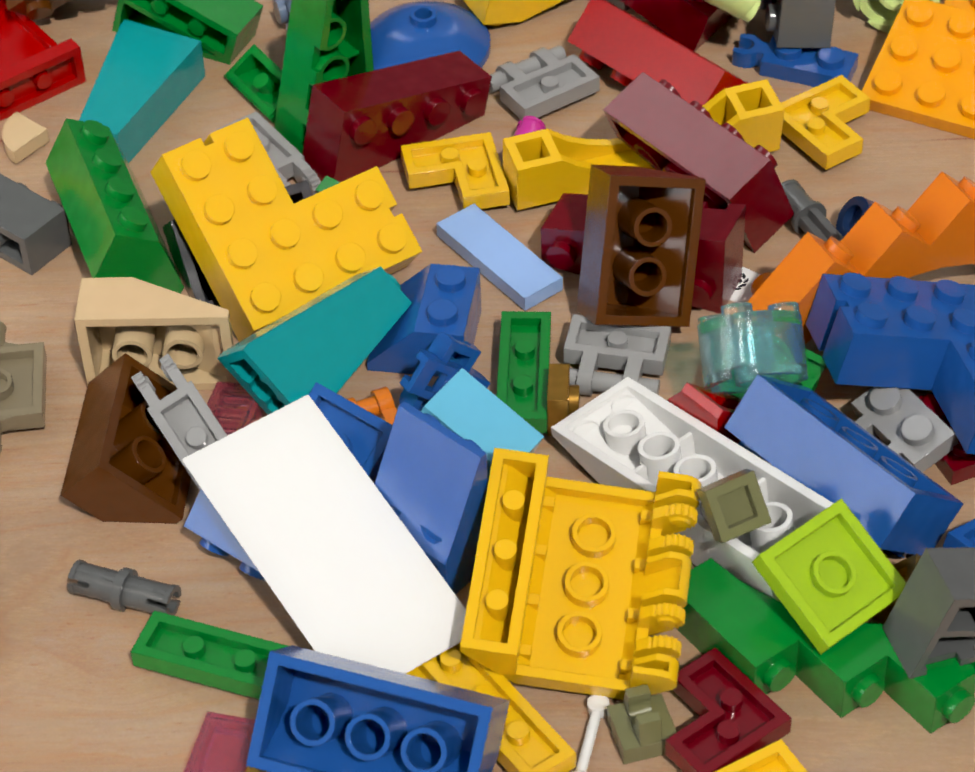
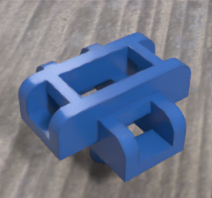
(444, 356)

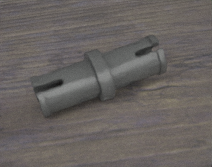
(123, 588)

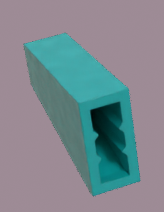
(143, 83)
(317, 341)

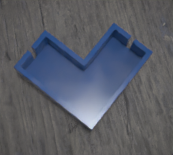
(901, 338)

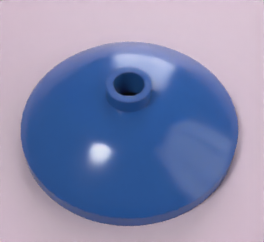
(425, 31)

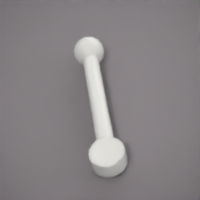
(596, 709)

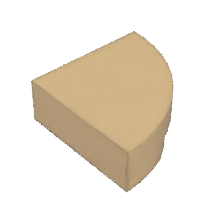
(22, 137)

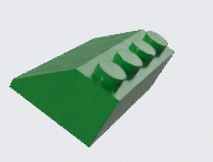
(108, 207)

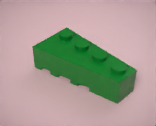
(322, 45)

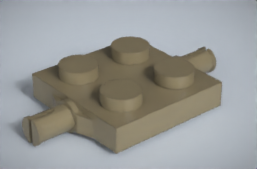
(21, 385)

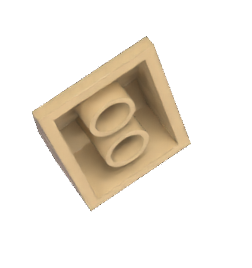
(147, 324)

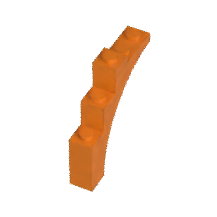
(882, 244)

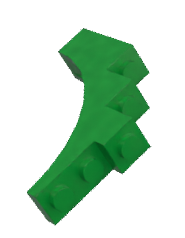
(853, 673)

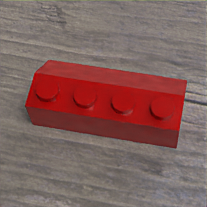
(634, 47)

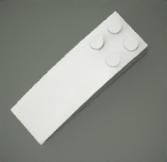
(636, 433)

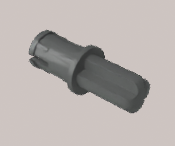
(808, 214)

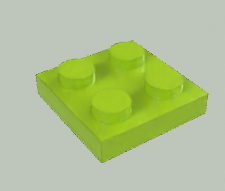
(830, 575)

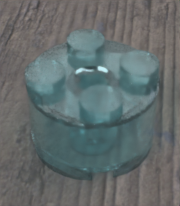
(751, 343)

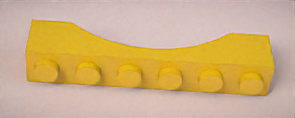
(547, 163)

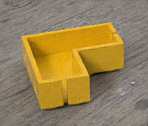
(259, 245)

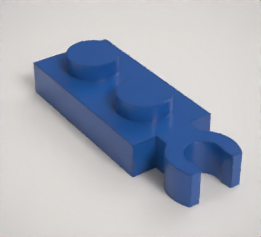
(794, 65)

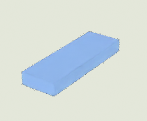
(499, 257)

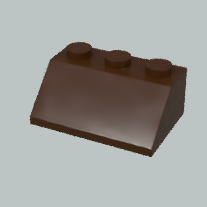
(640, 246)
(120, 457)

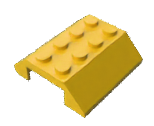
(579, 579)

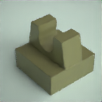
(733, 505)
(640, 724)

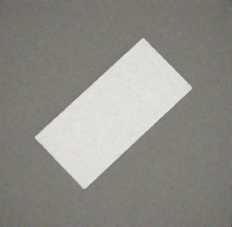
(328, 541)

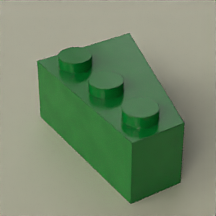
(219, 24)

